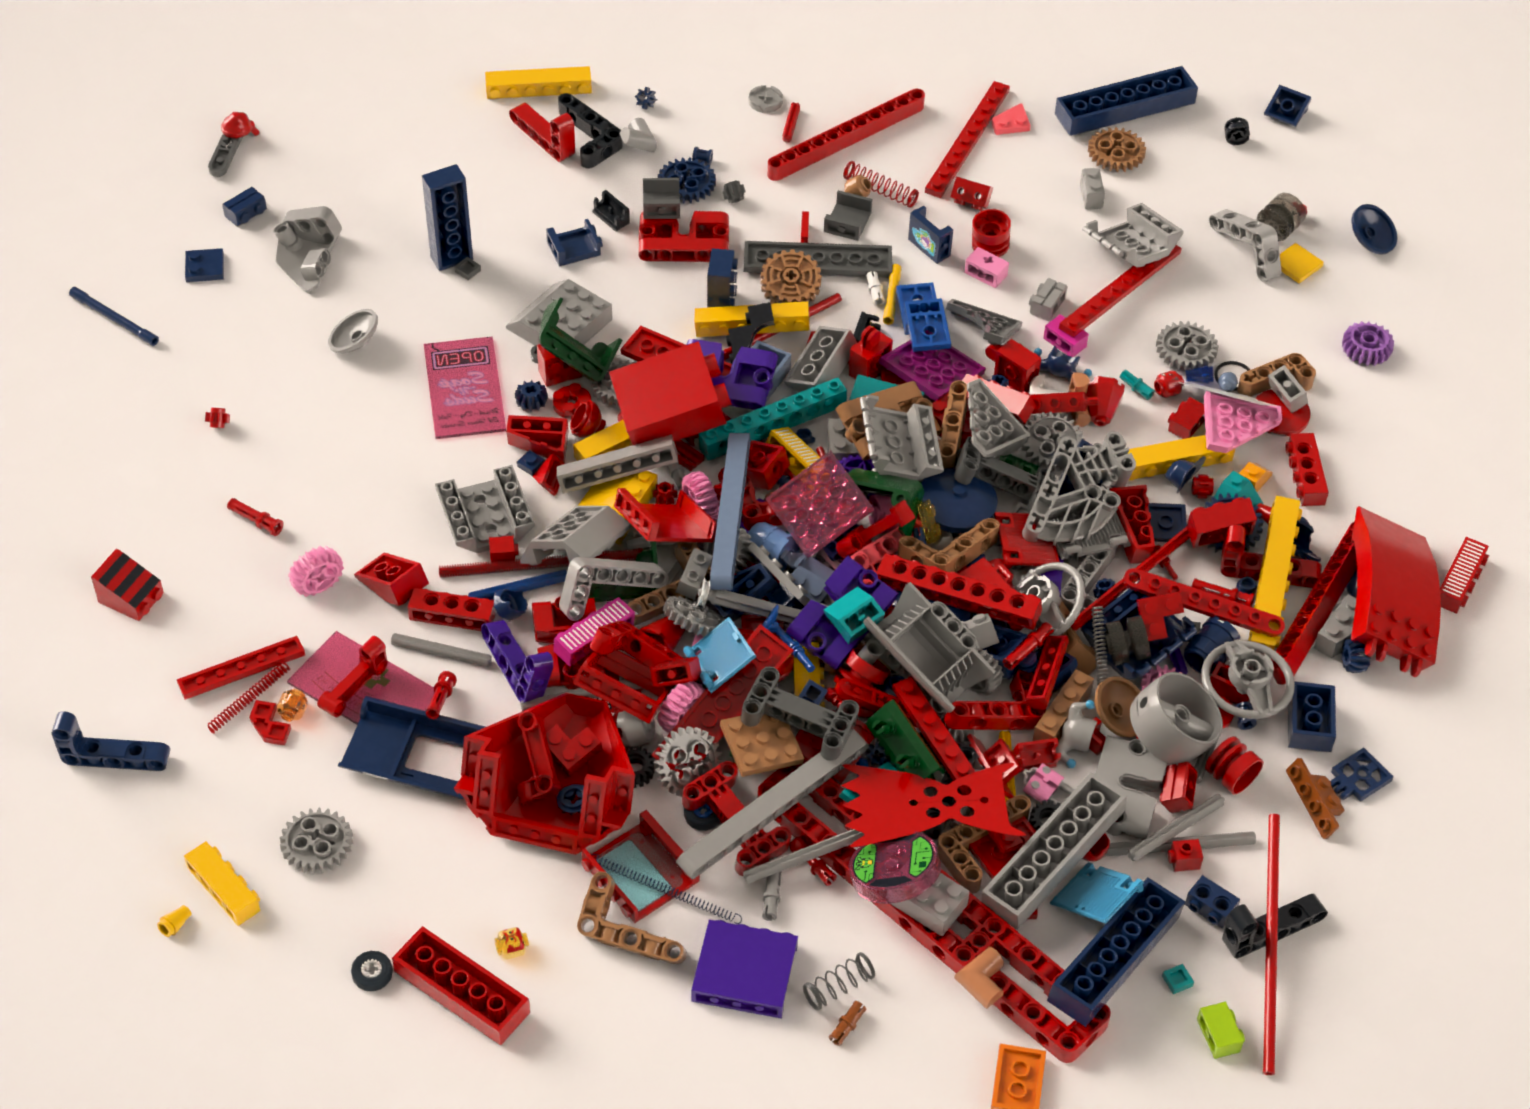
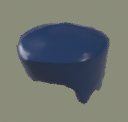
(510, 604)

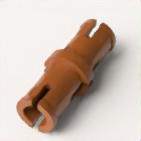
(847, 1023)

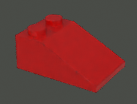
(393, 577)

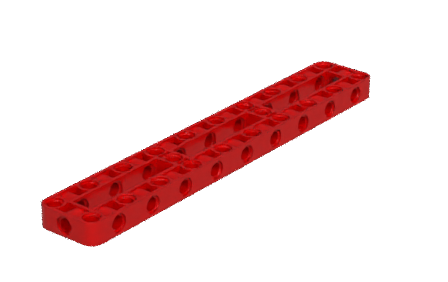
(950, 947)

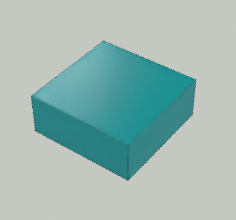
(1178, 979)

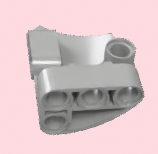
(306, 244)

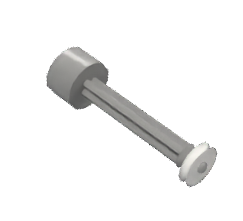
(745, 603)

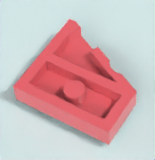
(1011, 121)

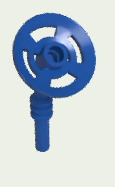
(799, 653)

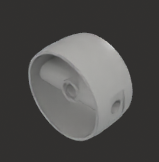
(1176, 718)

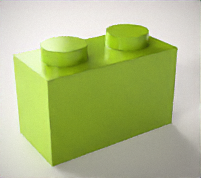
(1220, 1030)

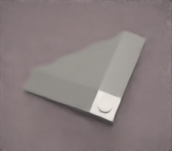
(992, 424)

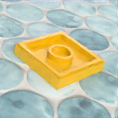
(1299, 263)

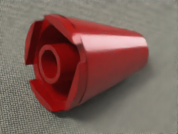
(664, 632)

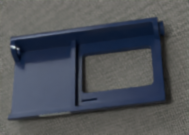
(386, 740)

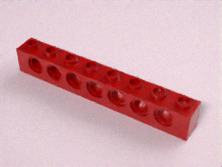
(965, 599)

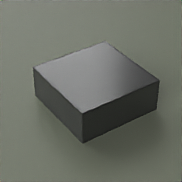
(467, 268)

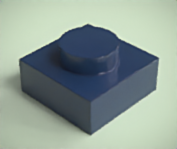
(530, 462)

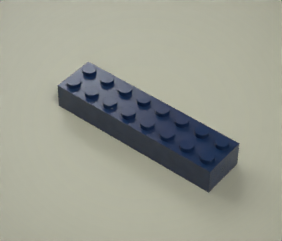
(1126, 100)
(1115, 952)

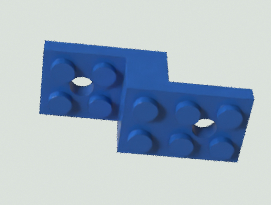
(922, 316)

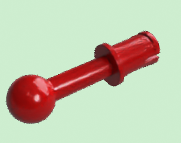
(818, 867)

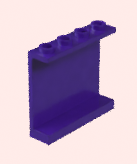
(744, 968)

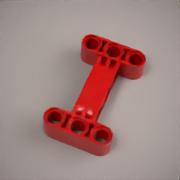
(725, 805)

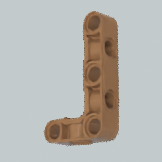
(953, 423)
(958, 553)
(596, 908)

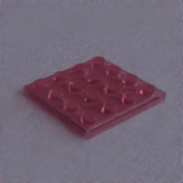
(819, 504)

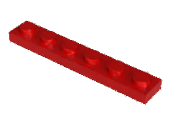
(240, 667)

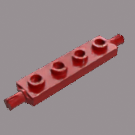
(1062, 402)

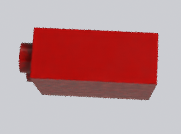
(670, 395)

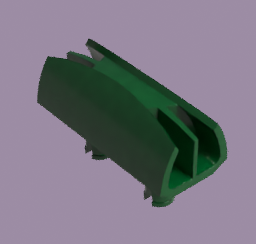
(902, 741)

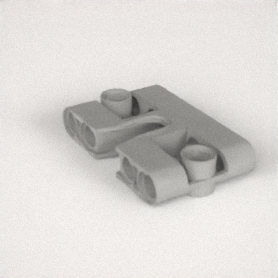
(1135, 767)

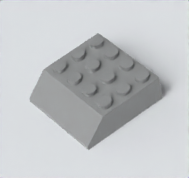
(580, 313)

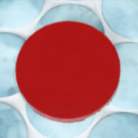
(1291, 422)

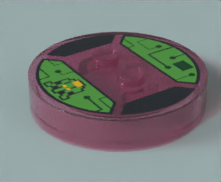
(895, 868)

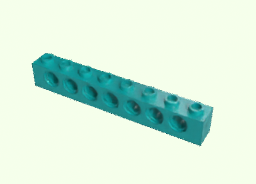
(780, 414)

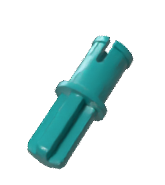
(1137, 384)

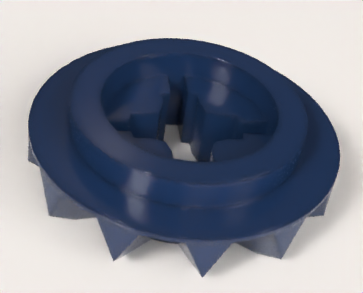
(567, 795)

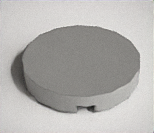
(765, 99)

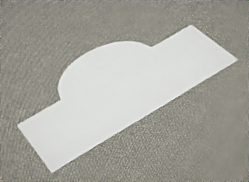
(1229, 393)

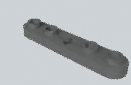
(223, 156)

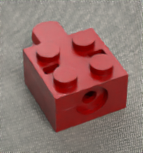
(867, 353)
(1014, 363)
(766, 464)

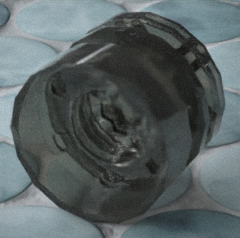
(1284, 214)

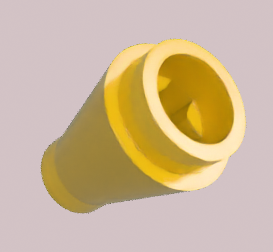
(173, 921)

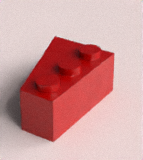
(539, 435)

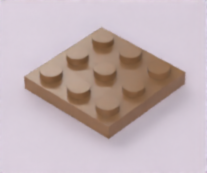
(761, 747)

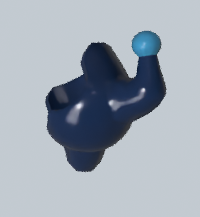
(1060, 364)

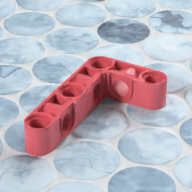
(875, 551)

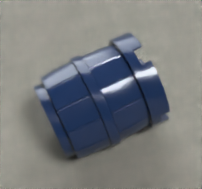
(1207, 639)

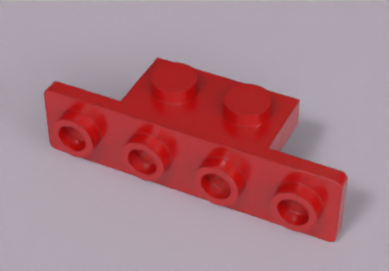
(997, 754)

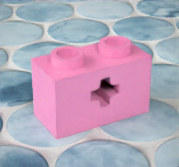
(986, 267)

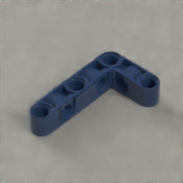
(105, 753)

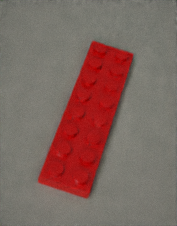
(729, 697)

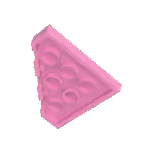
(1235, 421)

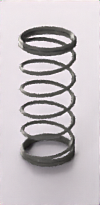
(812, 987)

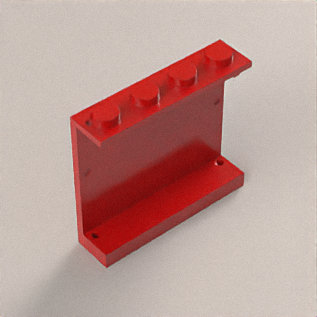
(667, 522)

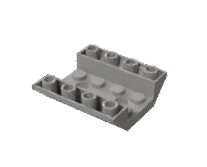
(503, 510)
(581, 532)

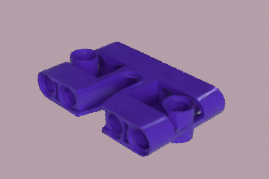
(745, 374)
(814, 624)

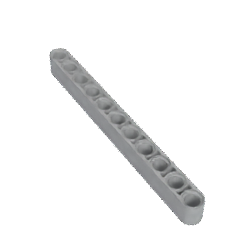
(767, 808)

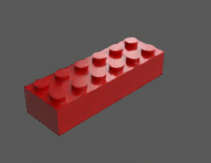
(461, 985)

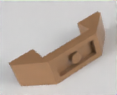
(1084, 654)

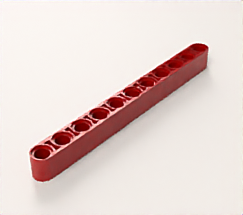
(845, 134)
(1317, 606)

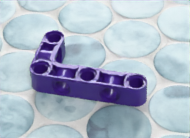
(525, 675)

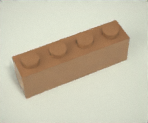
(1076, 689)

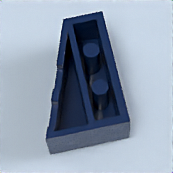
(752, 582)

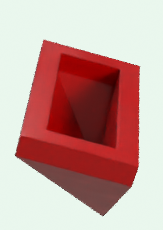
(547, 474)

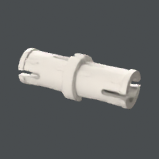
(875, 288)

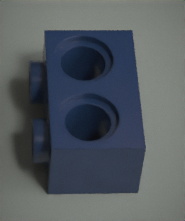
(1214, 898)

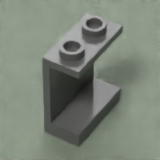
(661, 198)
(848, 215)

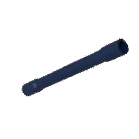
(84, 298)

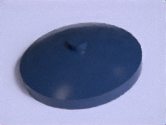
(959, 505)

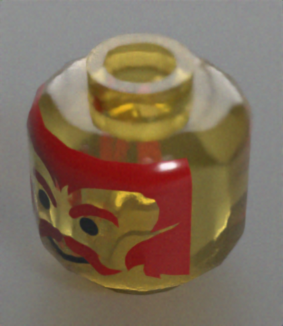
(511, 943)

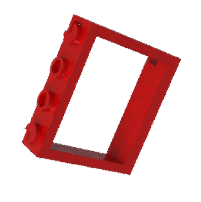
(617, 692)

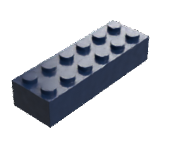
(447, 216)

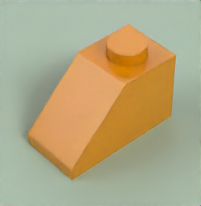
(1256, 474)

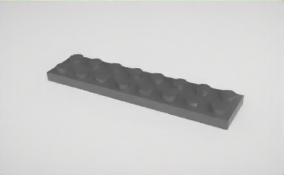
(831, 258)

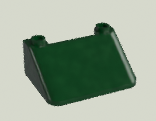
(588, 362)

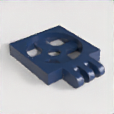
(1348, 785)

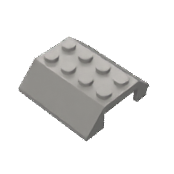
(1141, 238)
(902, 441)

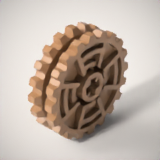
(790, 278)

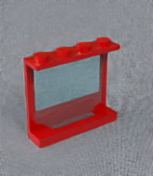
(649, 852)

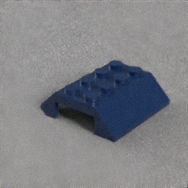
(1126, 607)

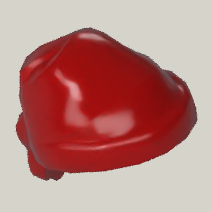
(238, 125)

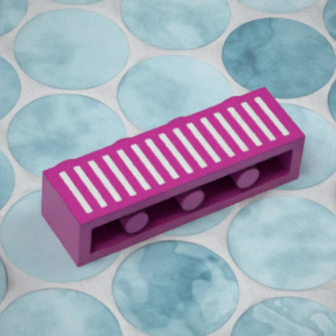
(576, 641)

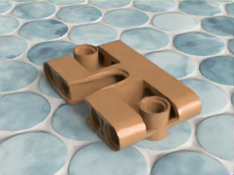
(895, 398)

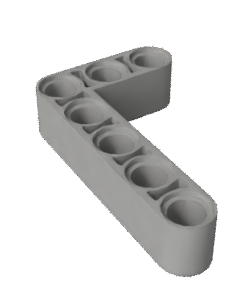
(1091, 571)
(608, 575)

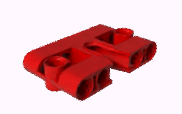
(662, 241)
(548, 623)

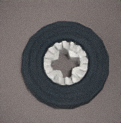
(361, 969)

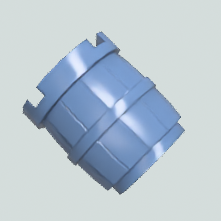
(774, 540)

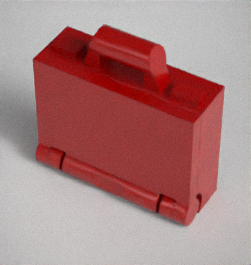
(986, 573)

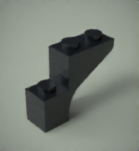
(759, 318)

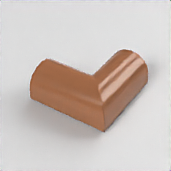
(1080, 383)
(977, 974)

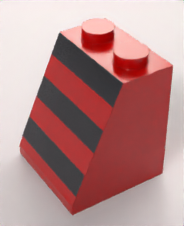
(126, 586)

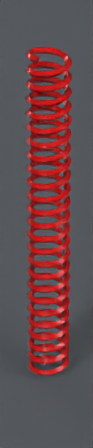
(274, 677)

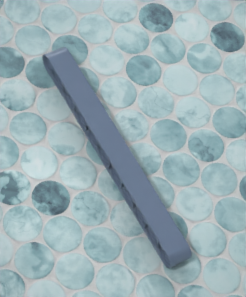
(730, 512)

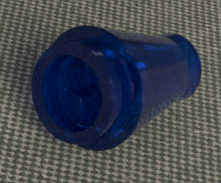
(1201, 375)

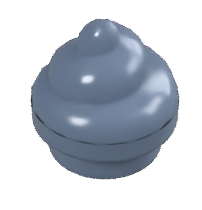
(1228, 381)

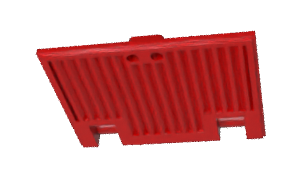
(1012, 542)

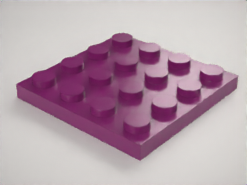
(930, 369)

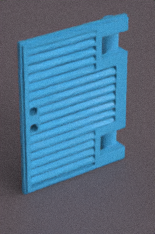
(722, 654)
(1098, 894)

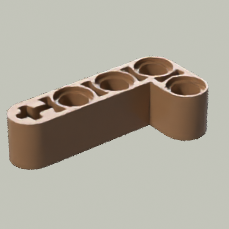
(1257, 381)

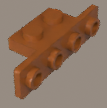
(1317, 797)

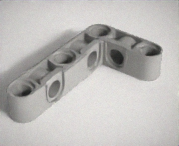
(1259, 235)

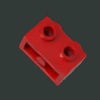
(971, 193)

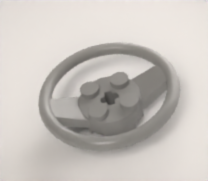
(1049, 595)
(1251, 676)

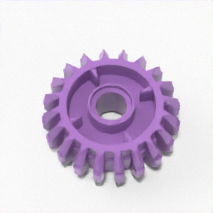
(1368, 343)

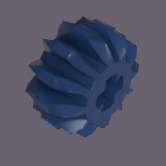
(531, 396)
(1354, 658)

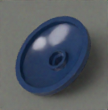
(1374, 229)

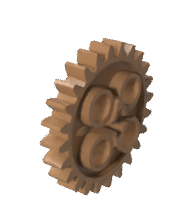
(1116, 149)

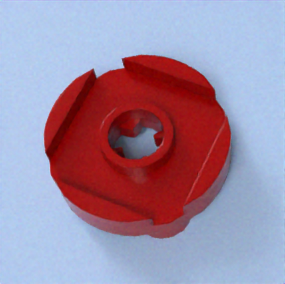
(567, 393)

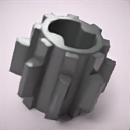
(734, 191)

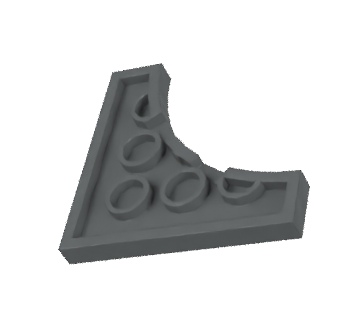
(996, 327)

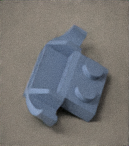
(809, 574)

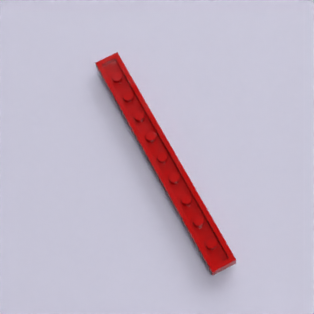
(967, 139)
(1112, 294)
(945, 748)

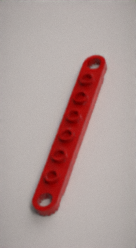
(1206, 603)

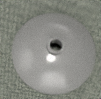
(353, 331)

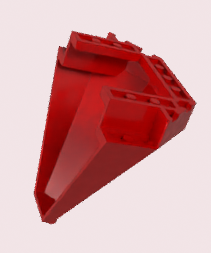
(498, 760)

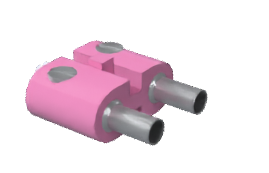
(1044, 784)

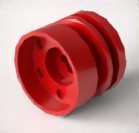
(991, 231)
(863, 671)
(1234, 765)

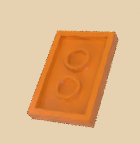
(1018, 1078)

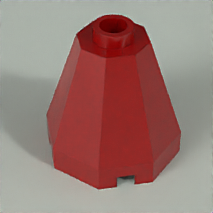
(1110, 397)

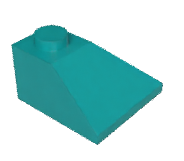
(1238, 484)

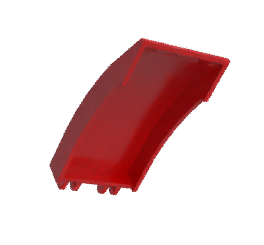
(1395, 593)

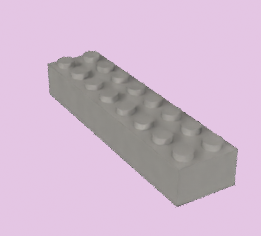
(1054, 850)

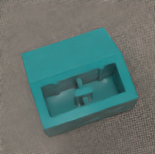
(850, 612)

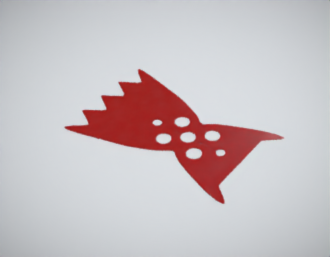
(889, 815)

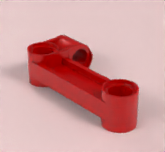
(861, 537)
(372, 662)
(540, 760)

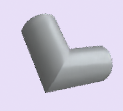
(638, 135)

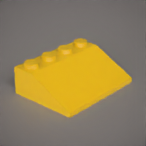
(639, 485)

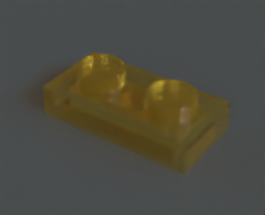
(927, 513)

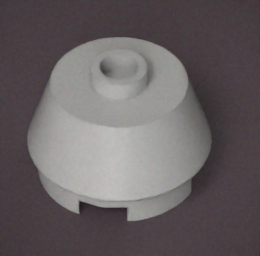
(634, 730)

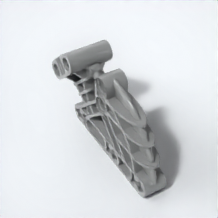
(1106, 463)

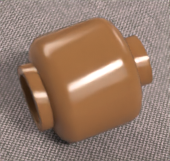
(858, 185)

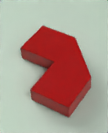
(269, 730)

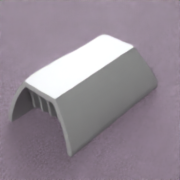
(932, 646)

